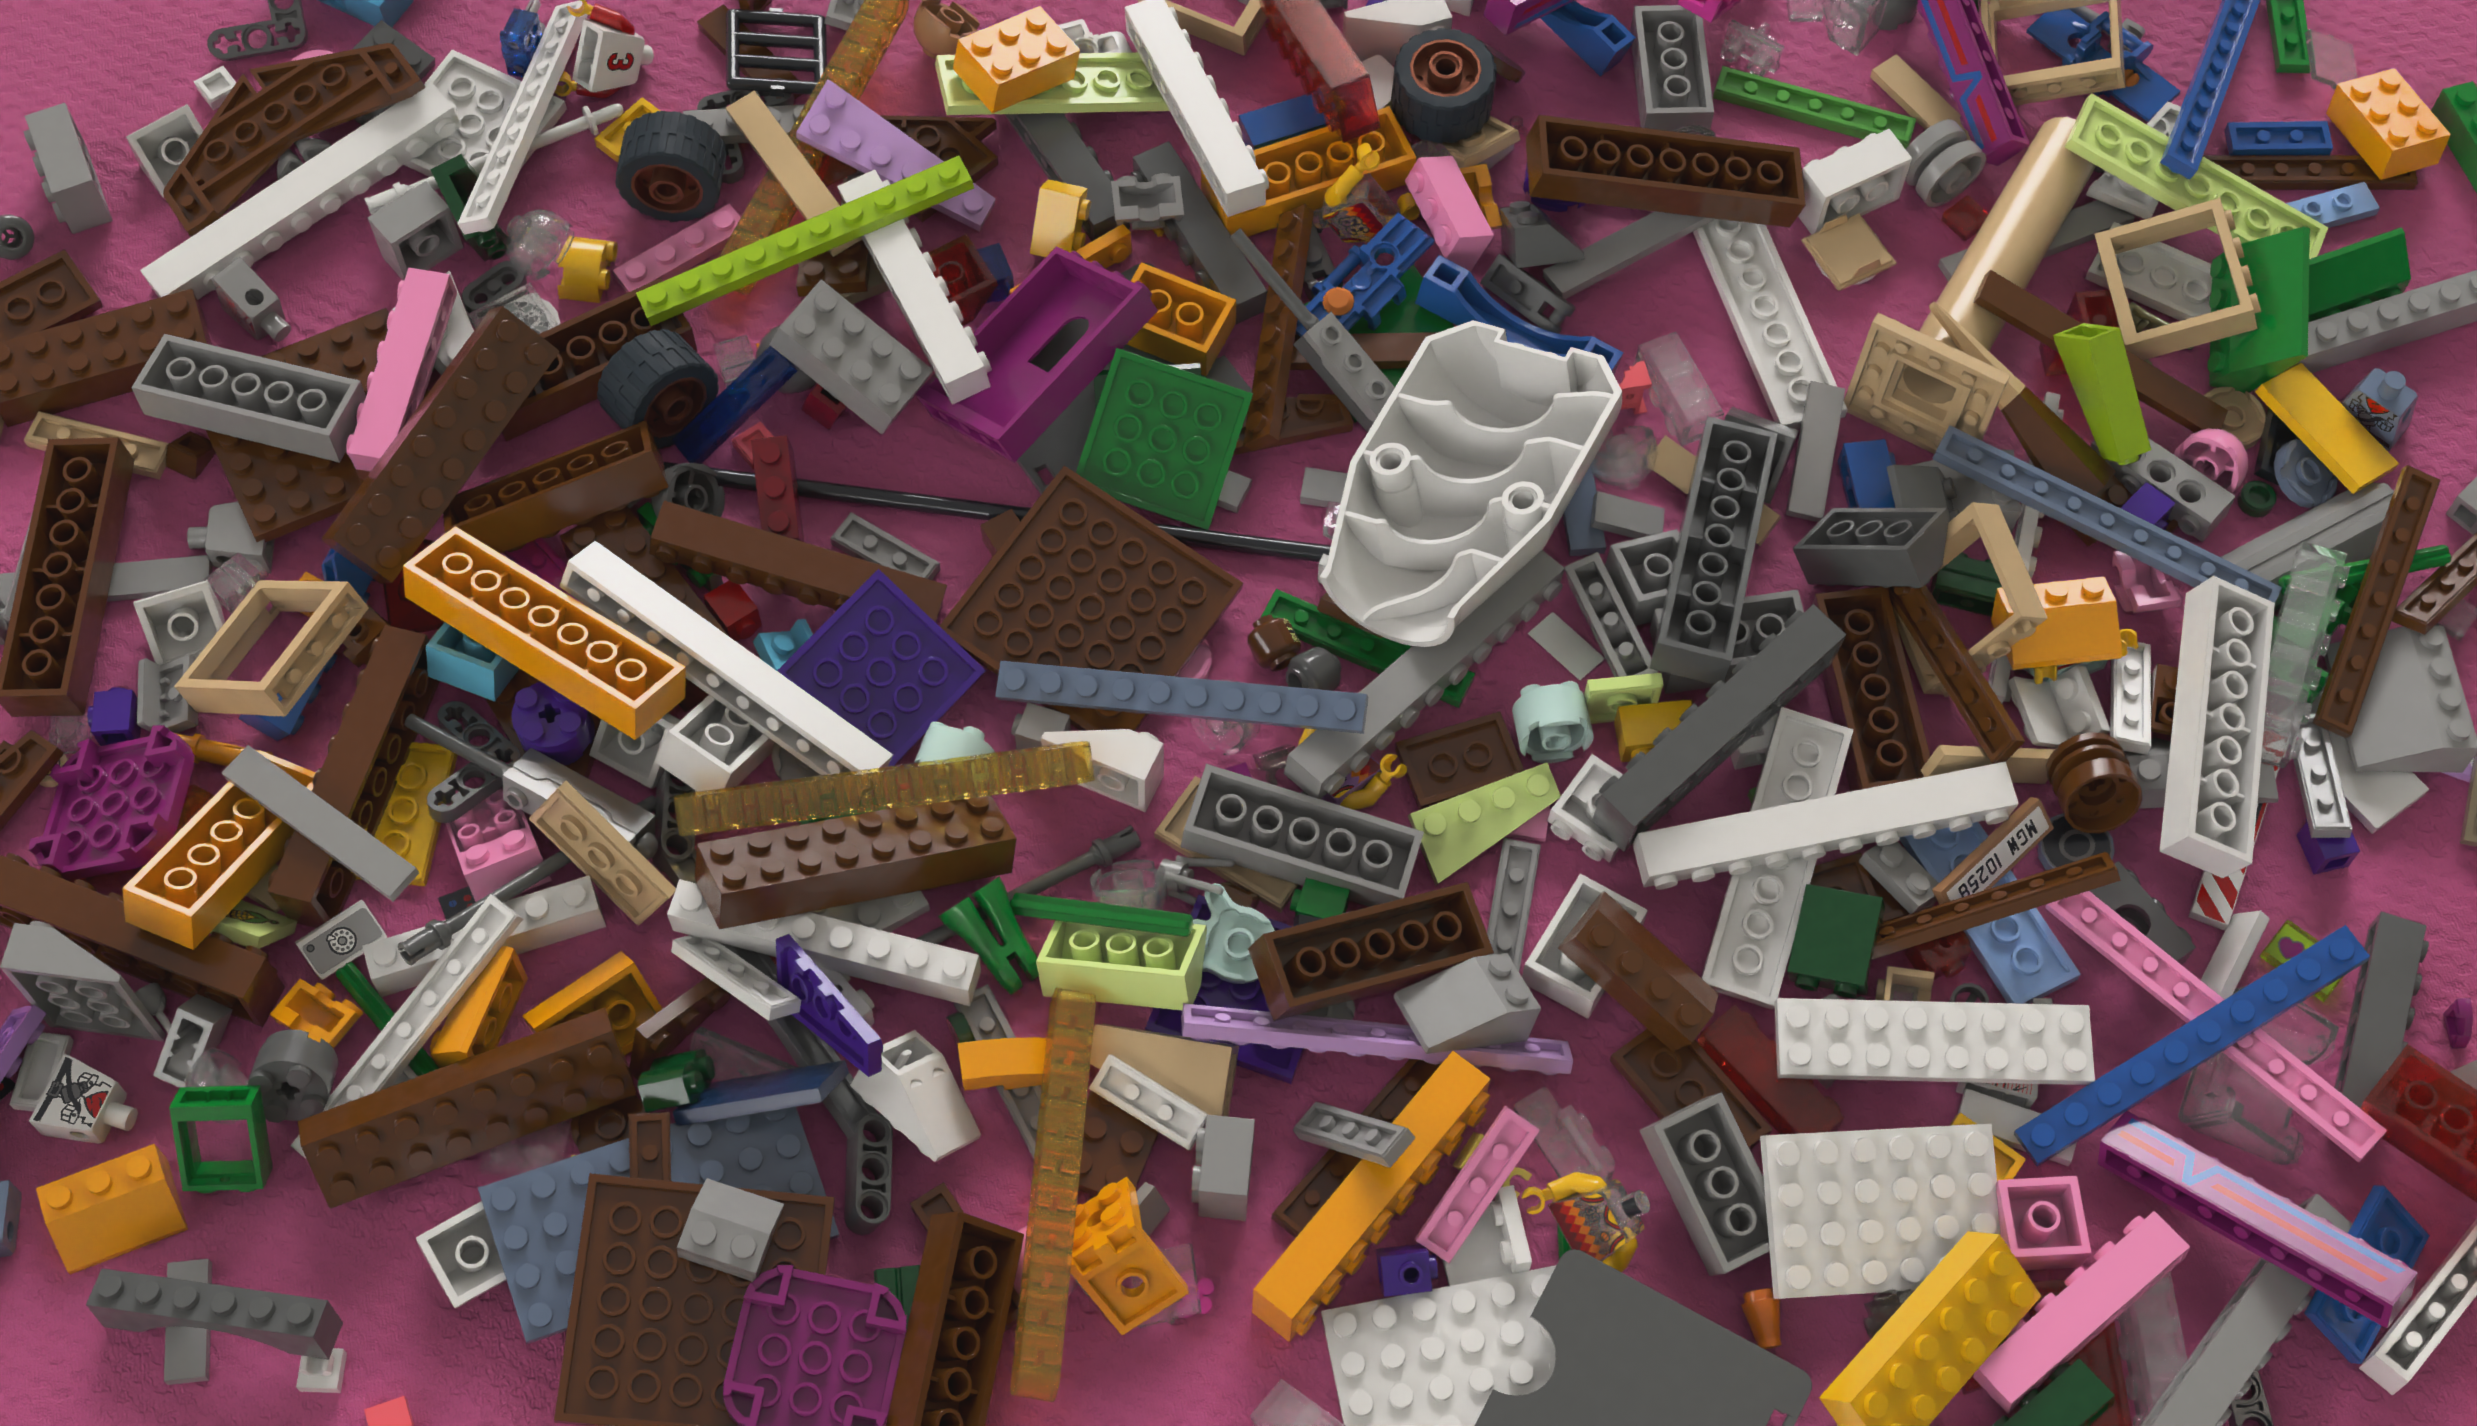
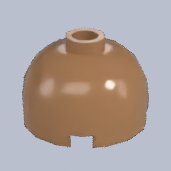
(940, 26)

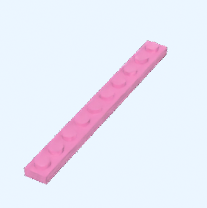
(2190, 997)

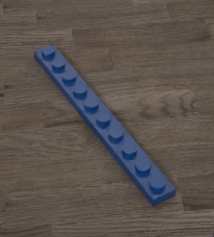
(2208, 86)
(2191, 1045)

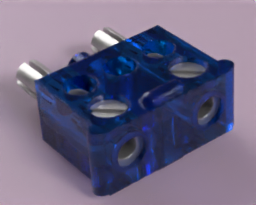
(521, 38)

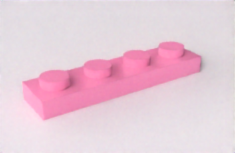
(679, 251)
(1477, 1184)

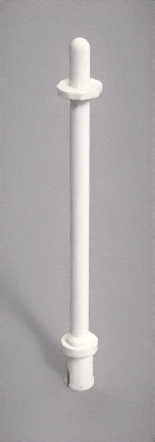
(587, 121)

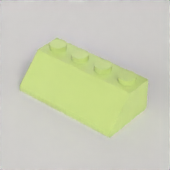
(1123, 964)

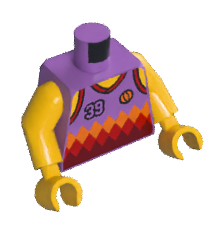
(1365, 786)

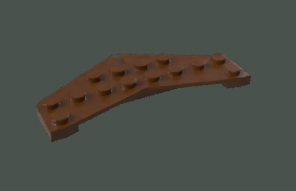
(293, 104)

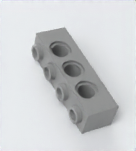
(2178, 481)
(1608, 617)

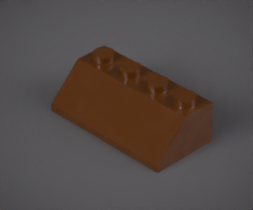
(1640, 973)

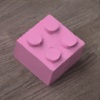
(2043, 1222)

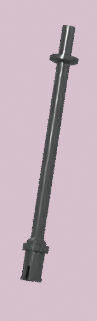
(1100, 853)
(439, 933)

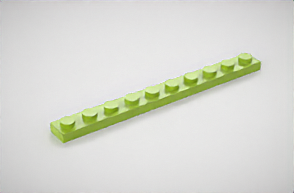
(805, 240)

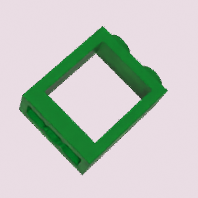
(213, 1104)

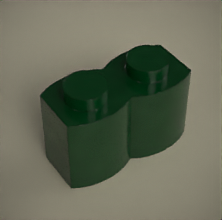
(676, 1080)

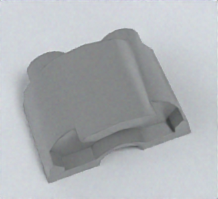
(1147, 203)

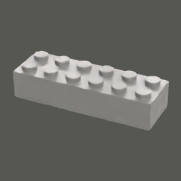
(249, 397)
(1300, 837)

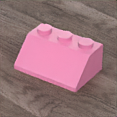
(1449, 209)

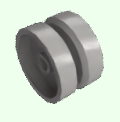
(1943, 163)

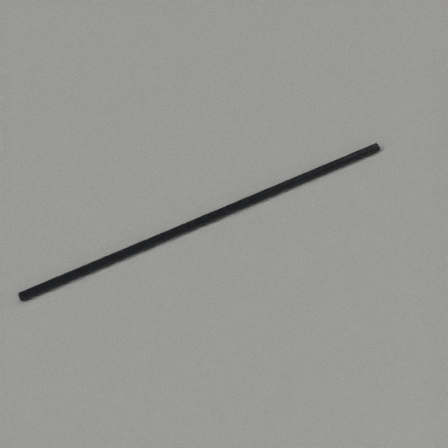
(987, 511)

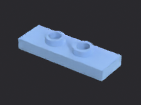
(2339, 205)

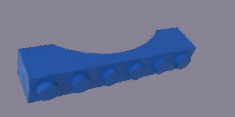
(1591, 35)
(1459, 298)
(334, 568)

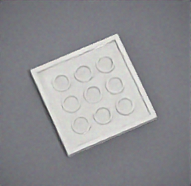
(481, 103)

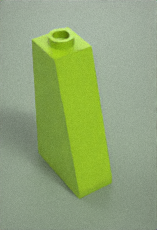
(2105, 390)

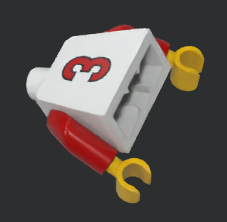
(606, 54)

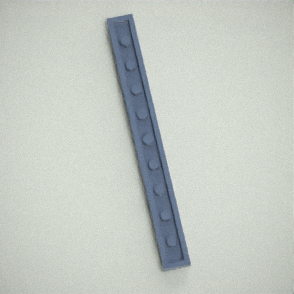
(2092, 515)
(1182, 697)

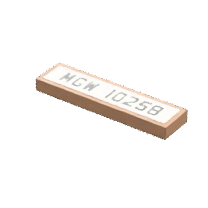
(1997, 853)

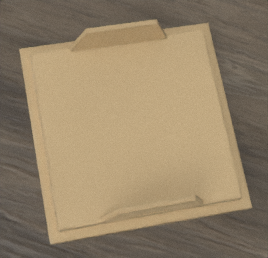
(1848, 251)

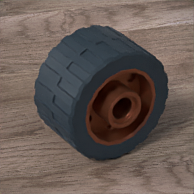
(1443, 85)
(671, 166)
(657, 381)

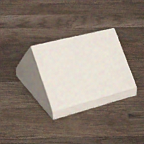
(165, 144)
(180, 621)

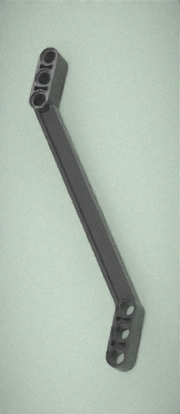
(803, 1045)

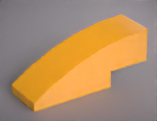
(1002, 1062)

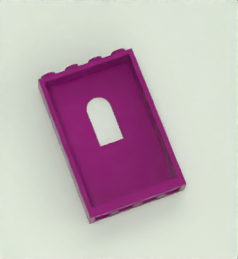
(1021, 395)

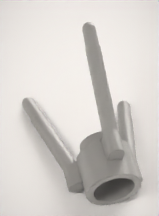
(1180, 877)

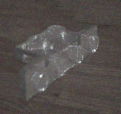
(1565, 1137)

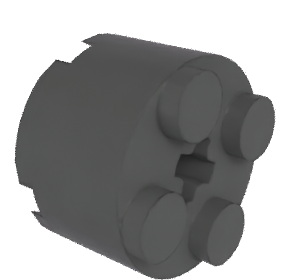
(294, 1075)

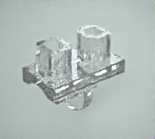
(1752, 45)

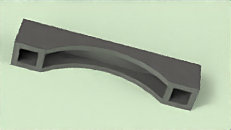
(280, 1320)

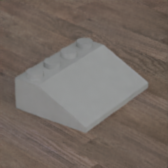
(2413, 708)
(74, 985)

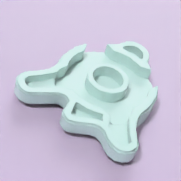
(1229, 936)

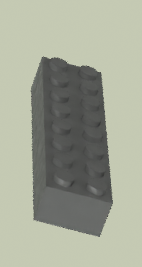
(1714, 551)
(1717, 726)

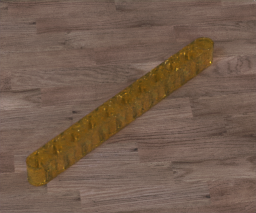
(850, 70)
(883, 788)
(1053, 1197)

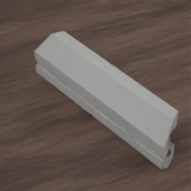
(2342, 524)

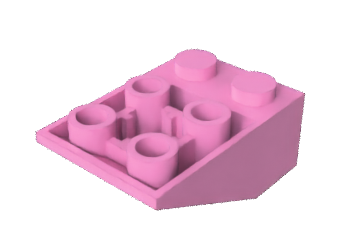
(494, 845)

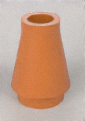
(1763, 1317)

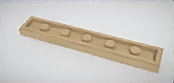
(783, 159)

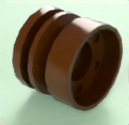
(2094, 782)

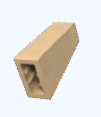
(1189, 1068)

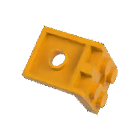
(1113, 1247)

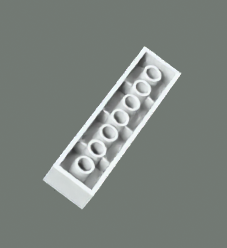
(2218, 728)

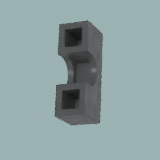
(2146, 913)

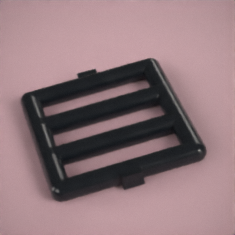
(774, 16)

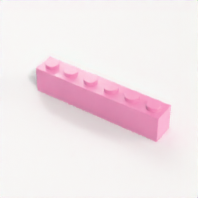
(402, 364)
(2081, 1310)

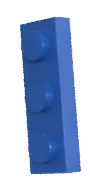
(2278, 138)

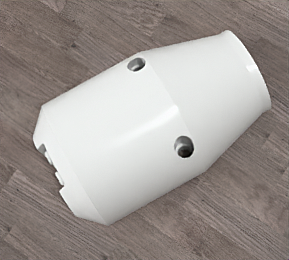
(1463, 478)

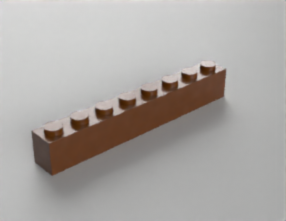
(775, 561)

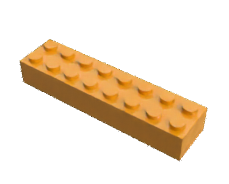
(545, 632)
(1369, 1199)

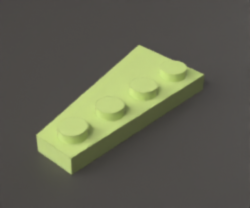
(1478, 819)

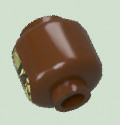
(1273, 642)

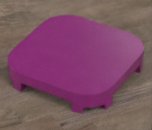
(115, 805)
(814, 1351)

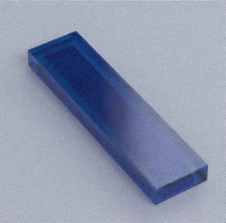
(734, 406)

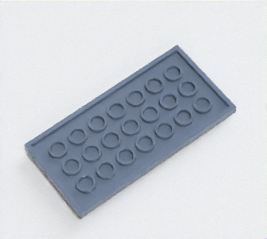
(541, 1211)

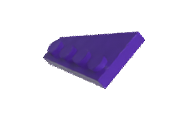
(826, 1009)

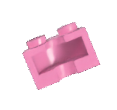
(2143, 586)

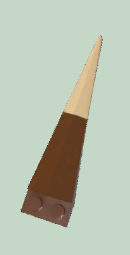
(2041, 432)

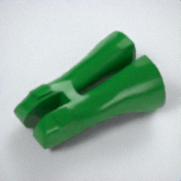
(969, 925)

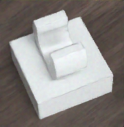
(322, 1374)

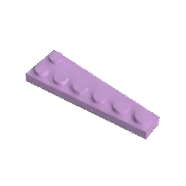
(867, 142)

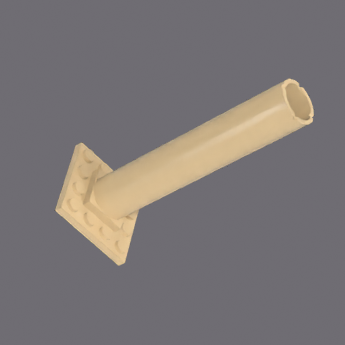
(1920, 379)

